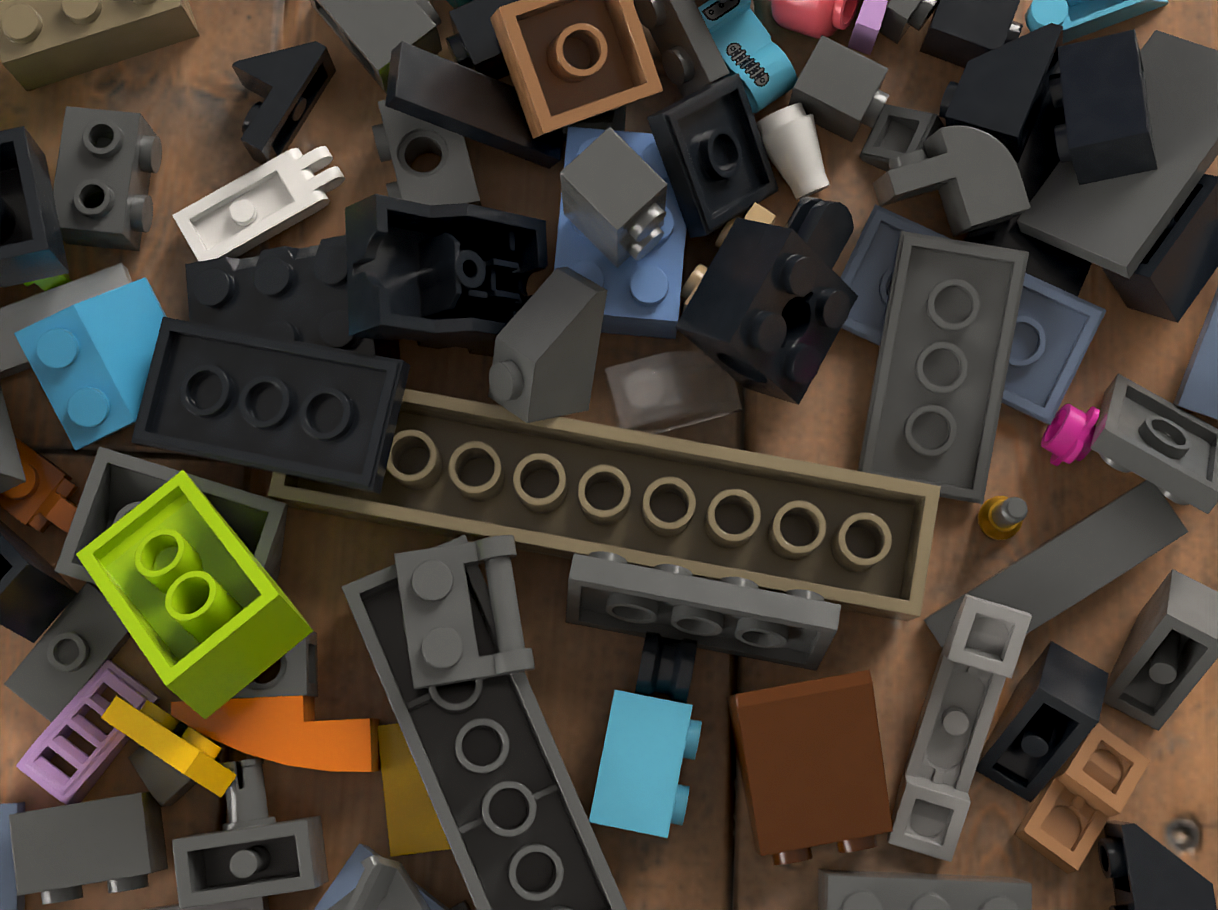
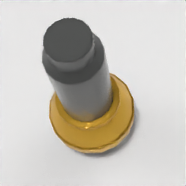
(1002, 516)

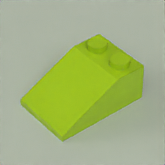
(193, 595)

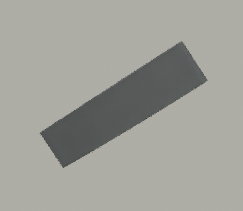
(1077, 559)

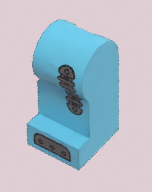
(749, 51)

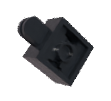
(774, 300)

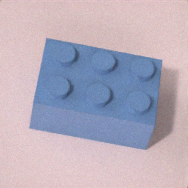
(640, 293)

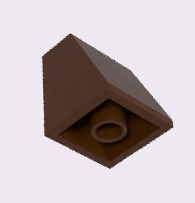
(811, 766)

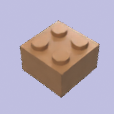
(574, 59)

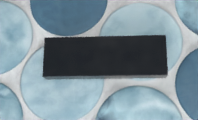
(465, 104)

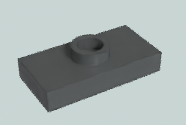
(69, 653)

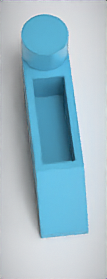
(1085, 16)

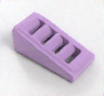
(54, 739)

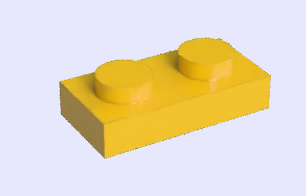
(154, 730)

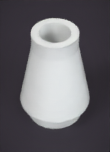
(794, 149)

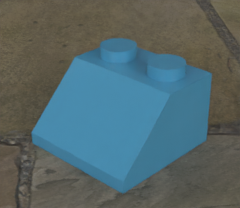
(96, 359)

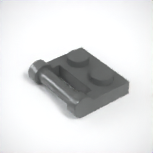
(440, 613)

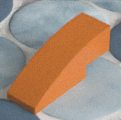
(287, 733)

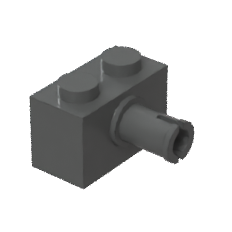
(252, 851)

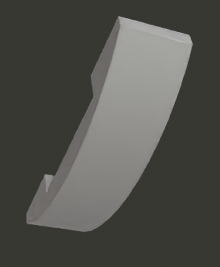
(954, 726)

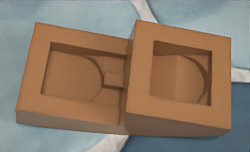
(1082, 798)

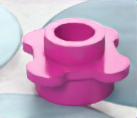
(1070, 434)

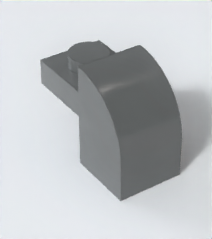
(970, 171)

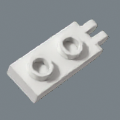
(259, 204)

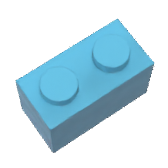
(643, 764)

